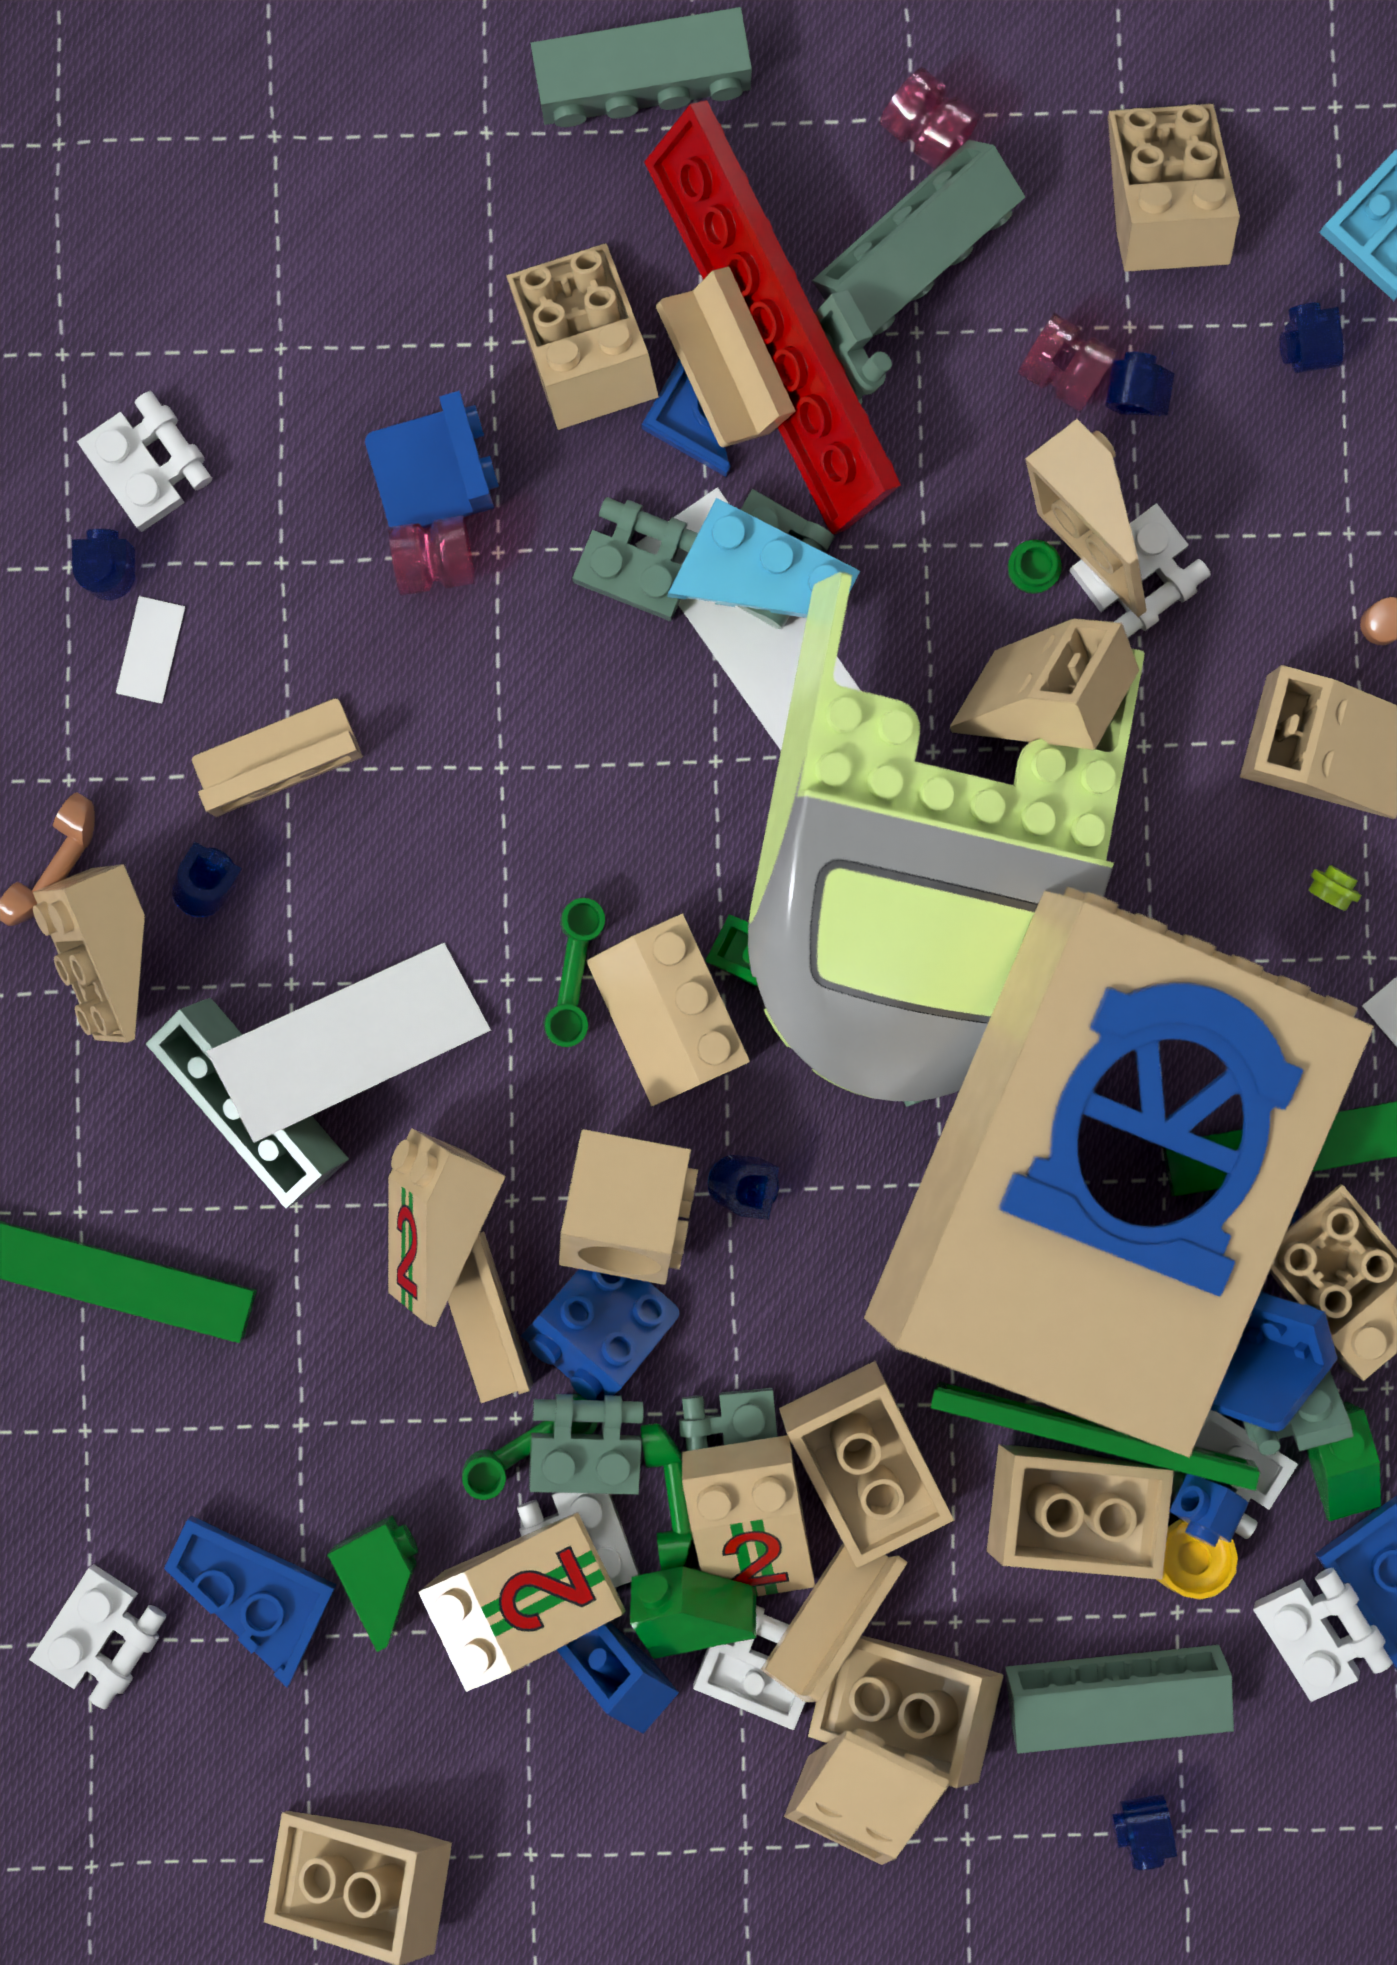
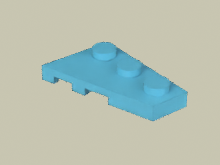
(752, 565)

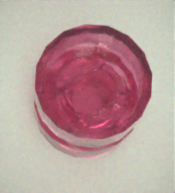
(929, 118)
(1083, 373)
(431, 555)

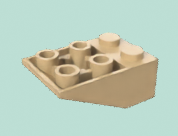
(1171, 188)
(583, 336)
(1052, 686)
(1325, 742)
(98, 945)
(1349, 1271)
(865, 1795)

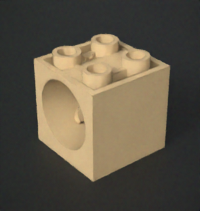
(627, 1207)

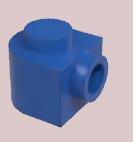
(1209, 1510)

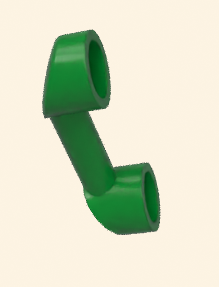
(580, 922)
(662, 1451)
(485, 1469)

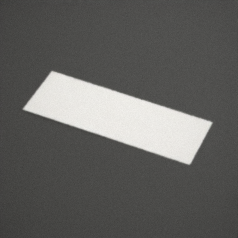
(751, 652)
(348, 1042)

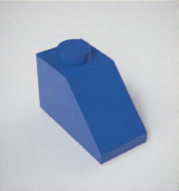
(619, 1676)

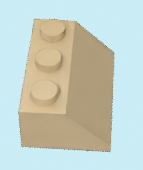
(667, 1010)

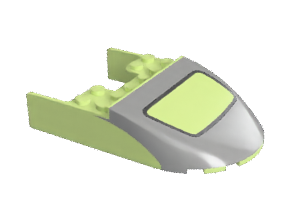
(906, 885)

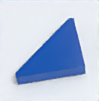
(682, 423)

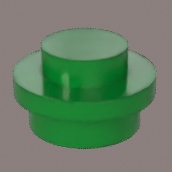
(1034, 566)

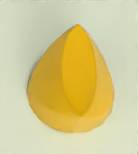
(1195, 1567)

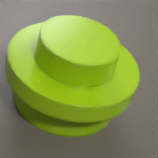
(1334, 887)

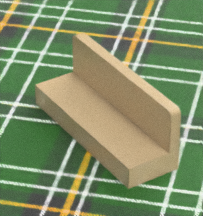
(726, 359)
(275, 757)
(488, 1327)
(830, 1623)

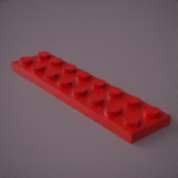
(727, 228)

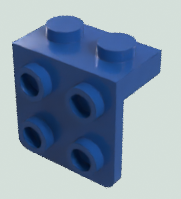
(432, 466)
(600, 1330)
(1276, 1363)

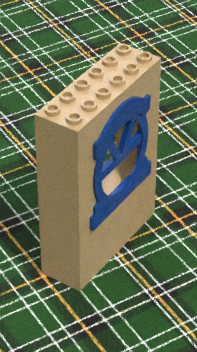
(1009, 1253)

